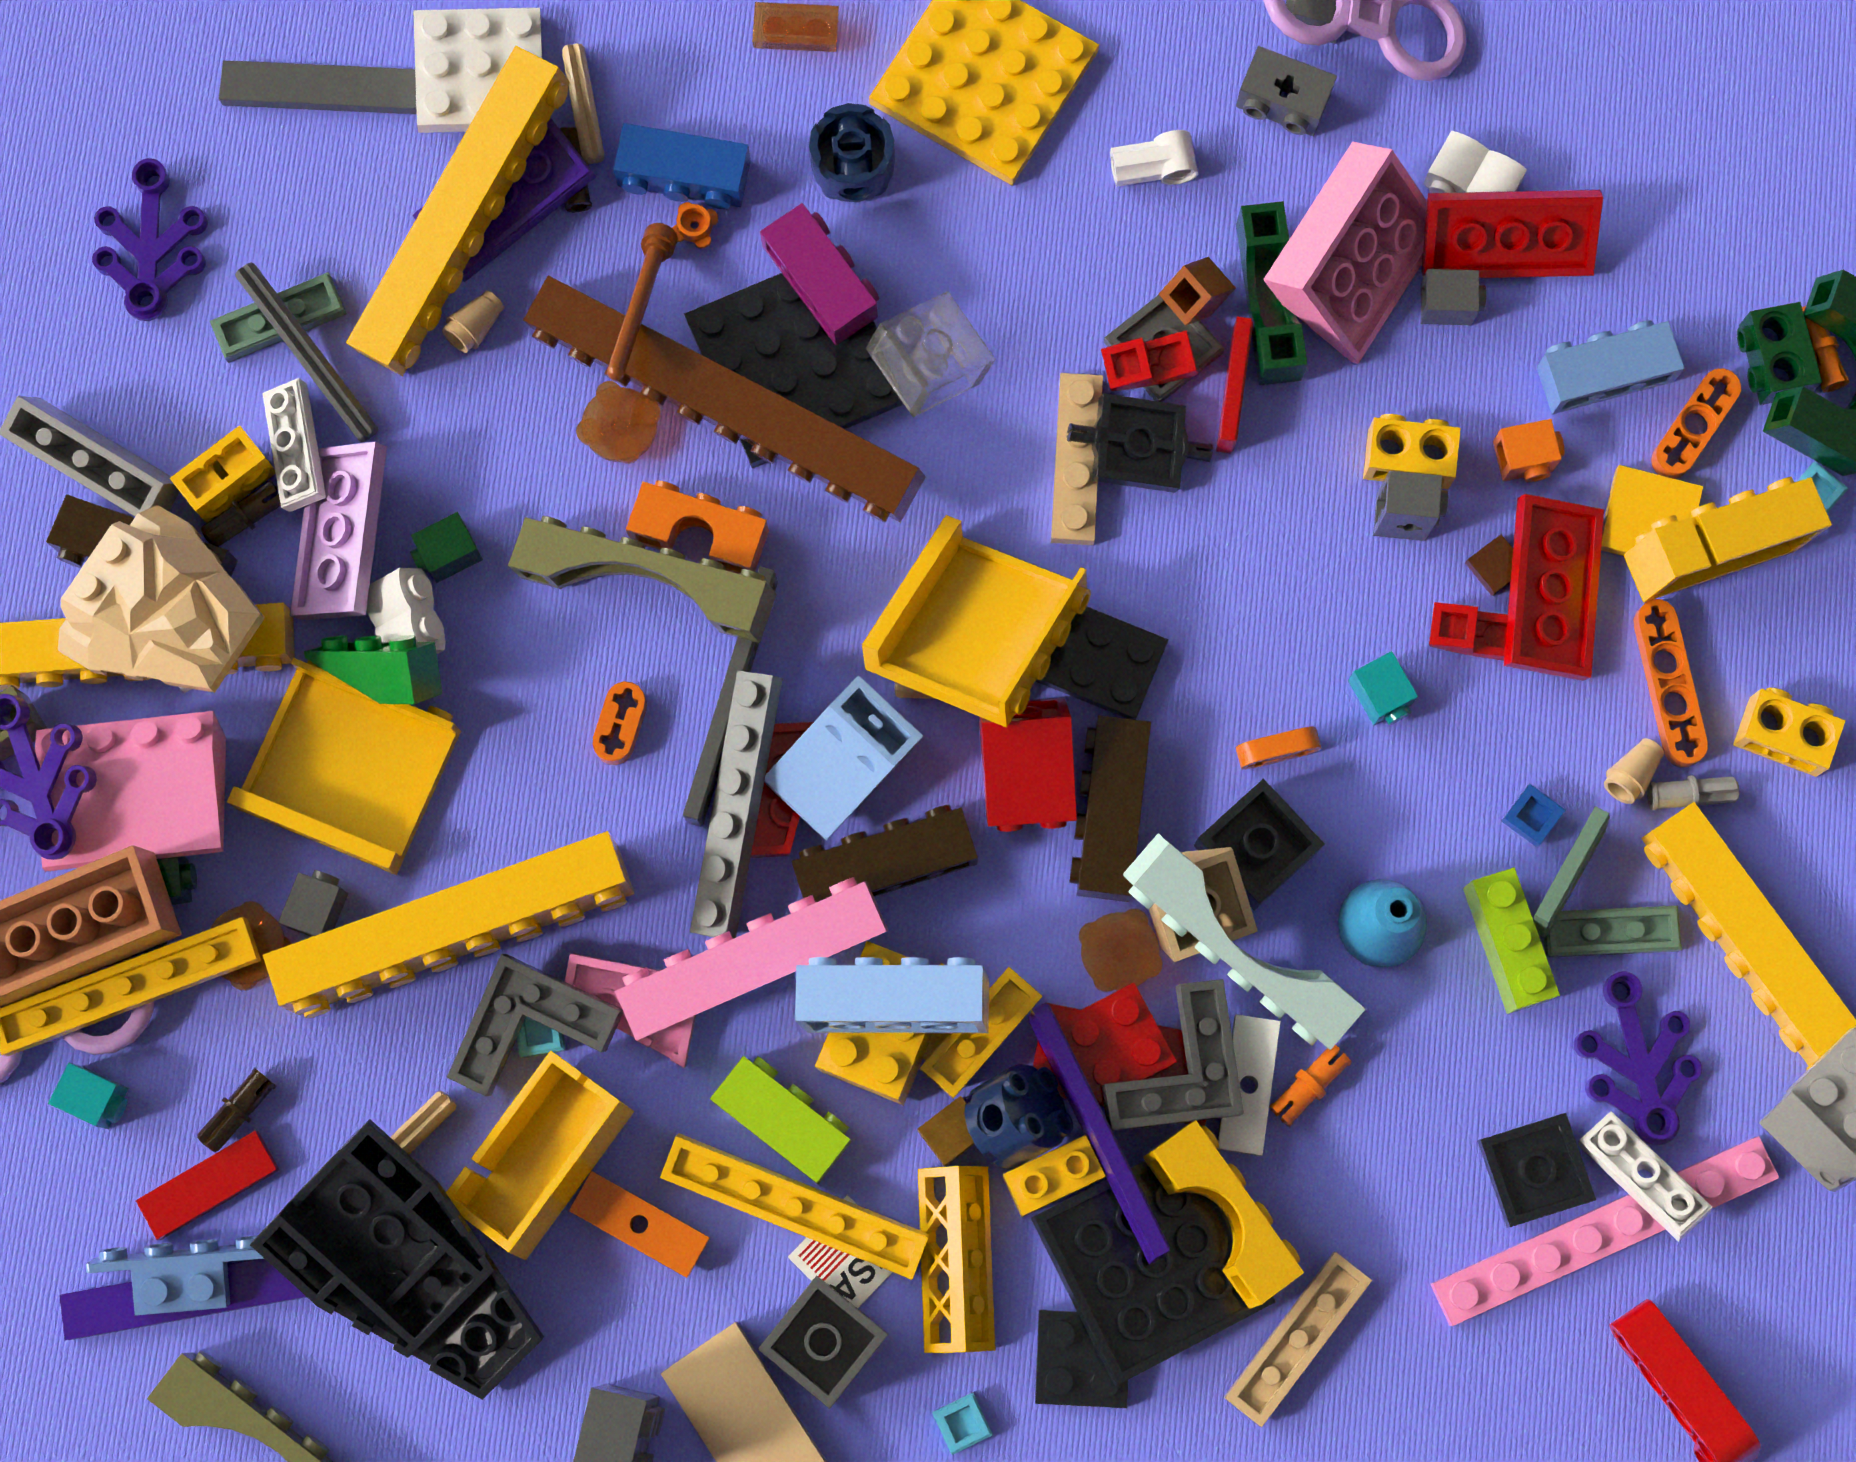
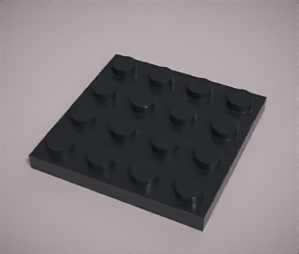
(781, 346)
(1137, 1308)

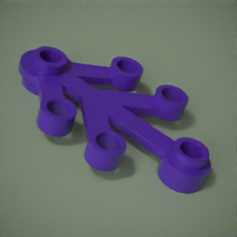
(149, 248)
(39, 782)
(1640, 1065)

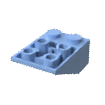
(842, 757)

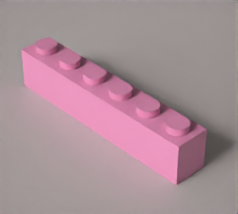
(750, 960)

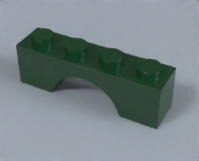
(1276, 330)

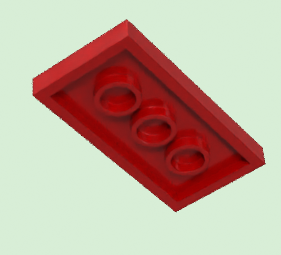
(1513, 233)
(1554, 587)

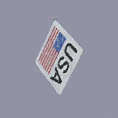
(843, 1272)

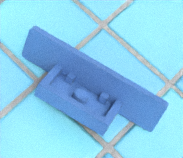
(177, 1279)

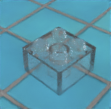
(930, 353)

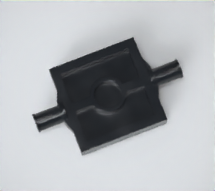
(1139, 443)

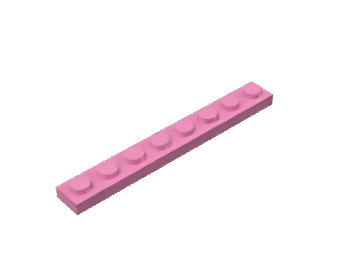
(1593, 1236)

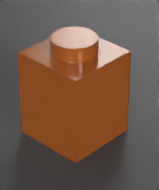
(1197, 291)

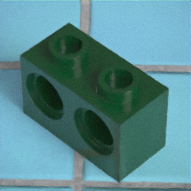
(1791, 353)

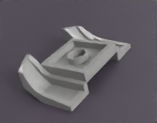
(1819, 1116)

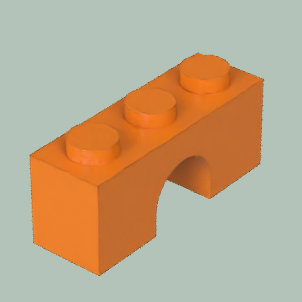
(664, 513)

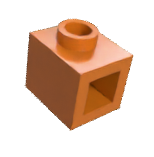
(1528, 451)

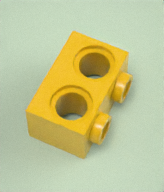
(1411, 439)
(223, 474)
(1787, 742)
(1053, 1176)

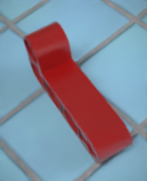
(1685, 1386)

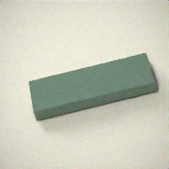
(249, 330)
(1571, 871)
(1614, 932)

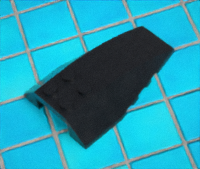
(400, 1262)

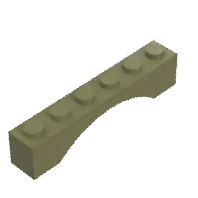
(562, 556)
(201, 1396)

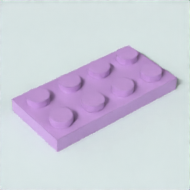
(340, 534)

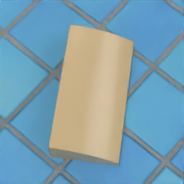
(738, 1403)

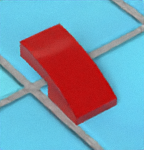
(1150, 362)
(1468, 631)

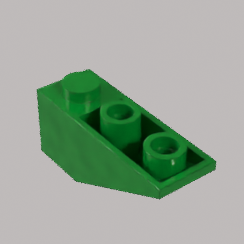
(383, 671)

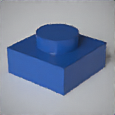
(1533, 815)

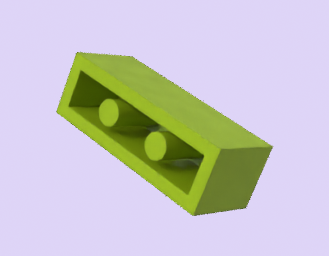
(1511, 940)
(782, 1118)

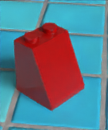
(1029, 767)

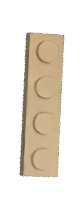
(1073, 485)
(1297, 1339)

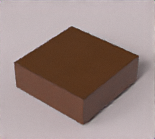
(1493, 564)

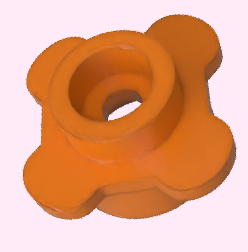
(696, 213)

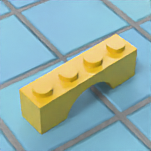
(1259, 1259)

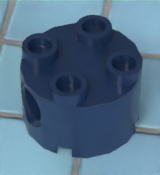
(852, 153)
(1017, 1115)

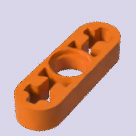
(1702, 394)

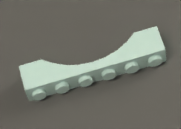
(1178, 887)

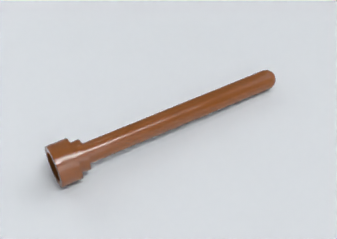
(657, 245)

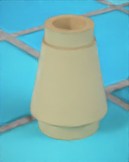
(472, 322)
(1633, 772)

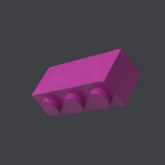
(820, 273)

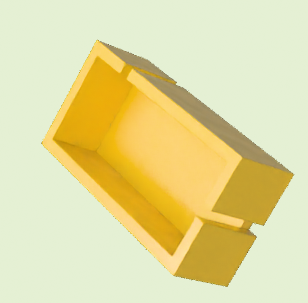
(1726, 537)
(538, 1155)

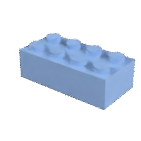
(892, 997)

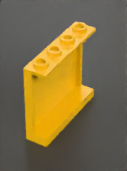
(974, 625)
(347, 768)

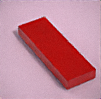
(1234, 385)
(207, 1185)

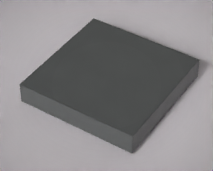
(1157, 321)

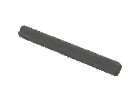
(306, 352)

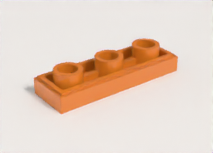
(615, 1210)

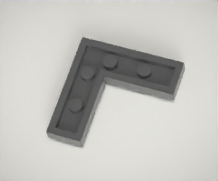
(520, 992)
(1212, 1079)

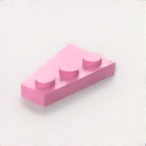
(605, 976)

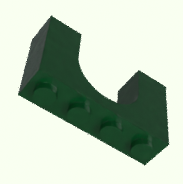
(1804, 417)

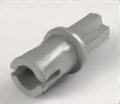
(1684, 792)

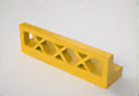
(963, 1258)

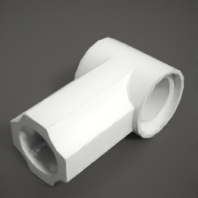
(1164, 159)

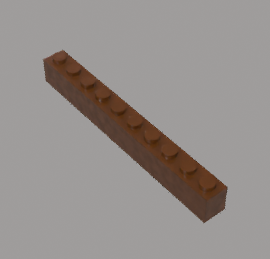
(729, 402)

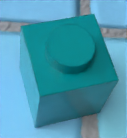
(1383, 689)
(89, 1096)

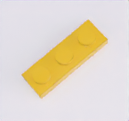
(965, 1053)

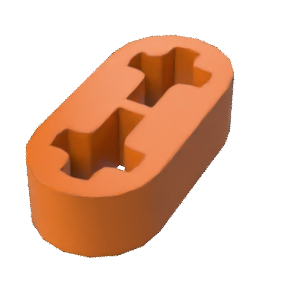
(610, 719)
(1278, 747)

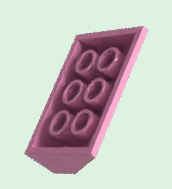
(1353, 250)
(153, 788)

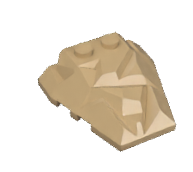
(157, 606)

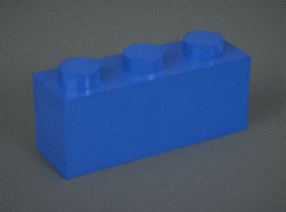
(681, 166)

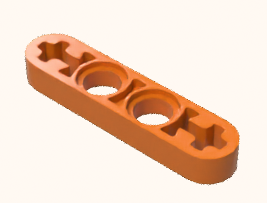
(1664, 683)

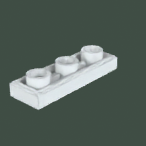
(294, 445)
(1255, 1056)
(1663, 1195)

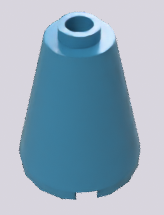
(1382, 923)

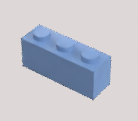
(1609, 366)

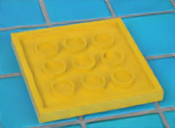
(984, 79)

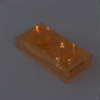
(795, 27)

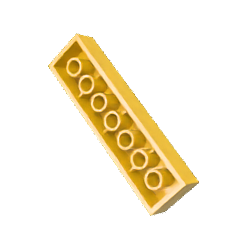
(449, 925)

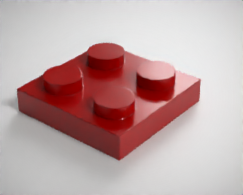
(1117, 1040)

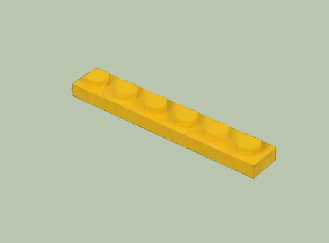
(127, 986)
(795, 1206)

